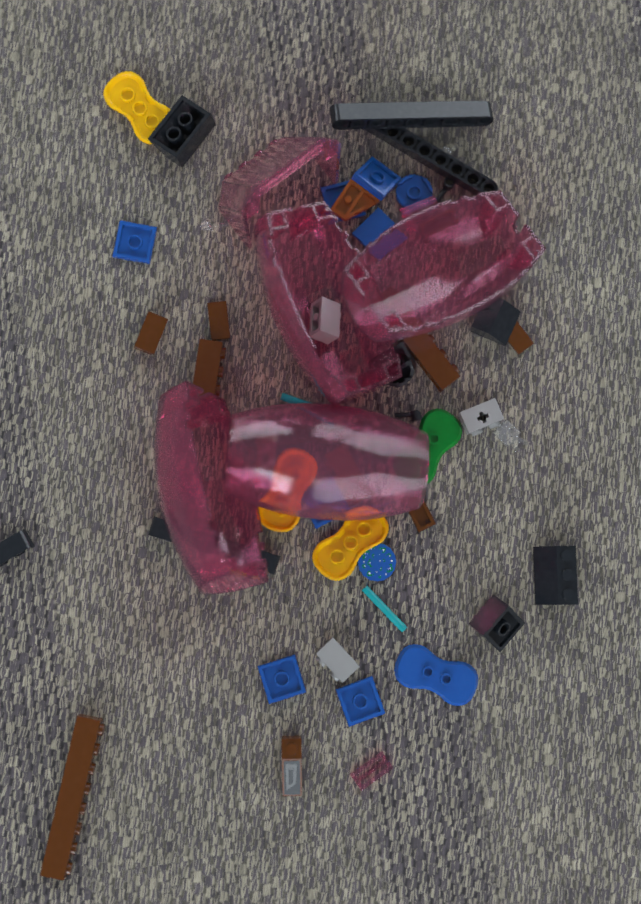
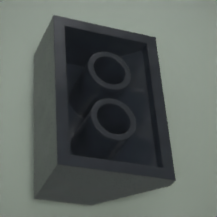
(182, 131)
(555, 575)

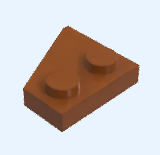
(353, 201)

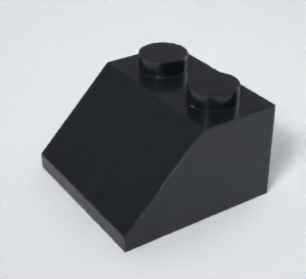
(496, 321)
(496, 623)

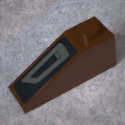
(292, 765)

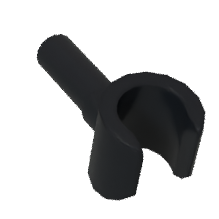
(445, 188)
(415, 415)

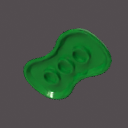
(443, 433)

